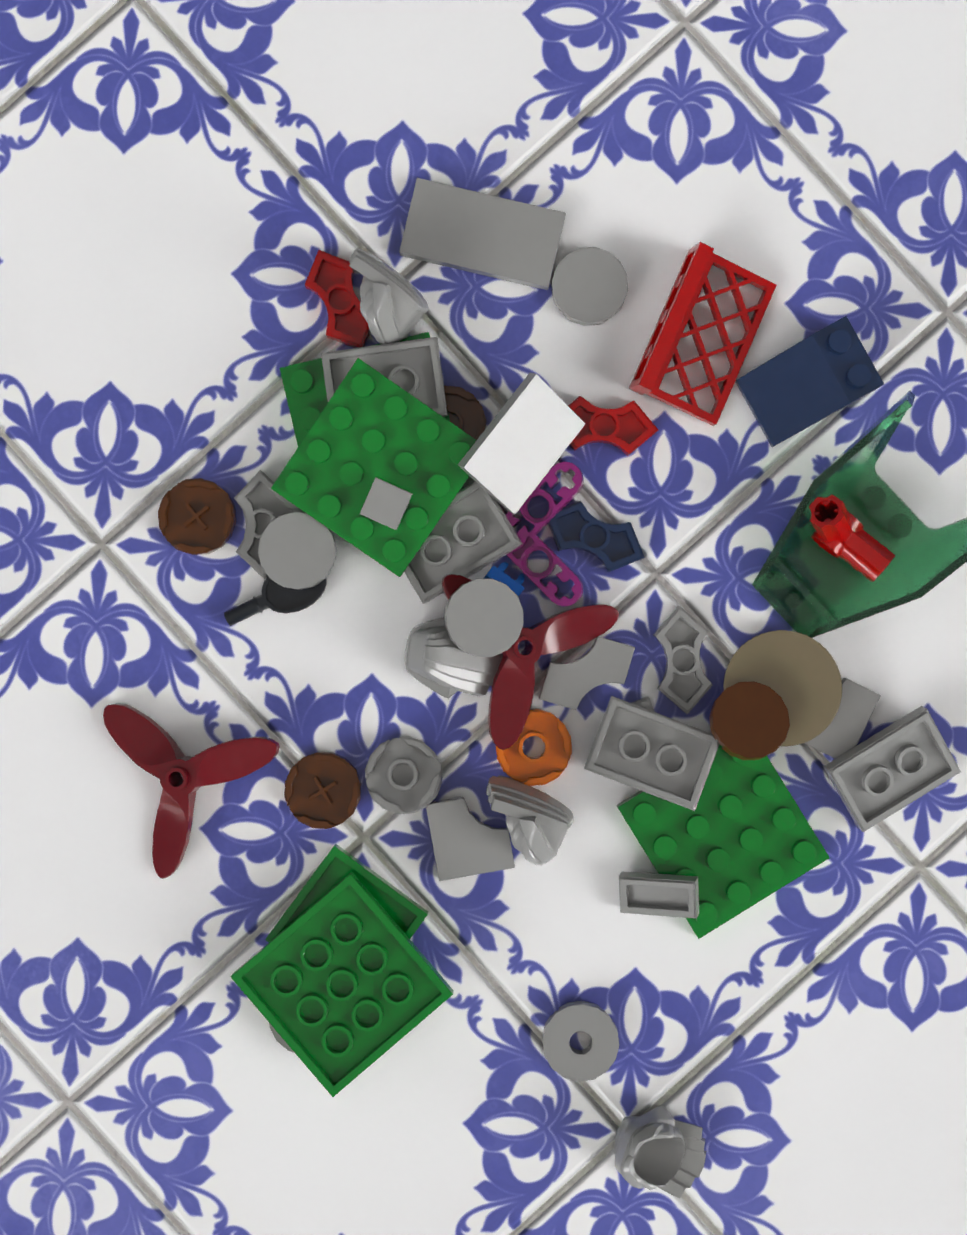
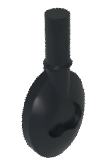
(277, 599)

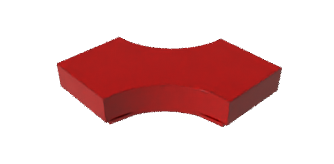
(333, 282)
(621, 427)

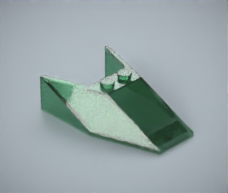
(824, 591)

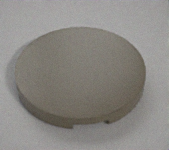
(798, 672)

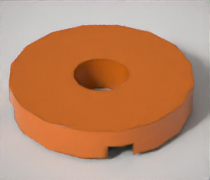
(553, 759)

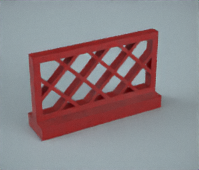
(673, 320)

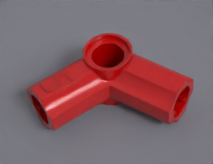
(844, 537)

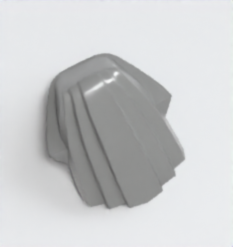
(387, 299)
(443, 666)
(532, 818)
(659, 1151)

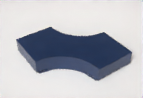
(610, 543)

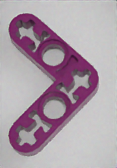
(533, 542)

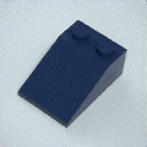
(809, 381)

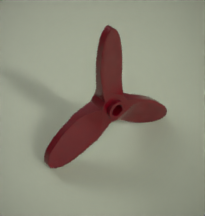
(515, 677)
(159, 755)

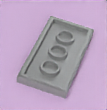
(482, 234)

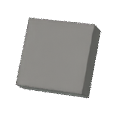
(386, 503)

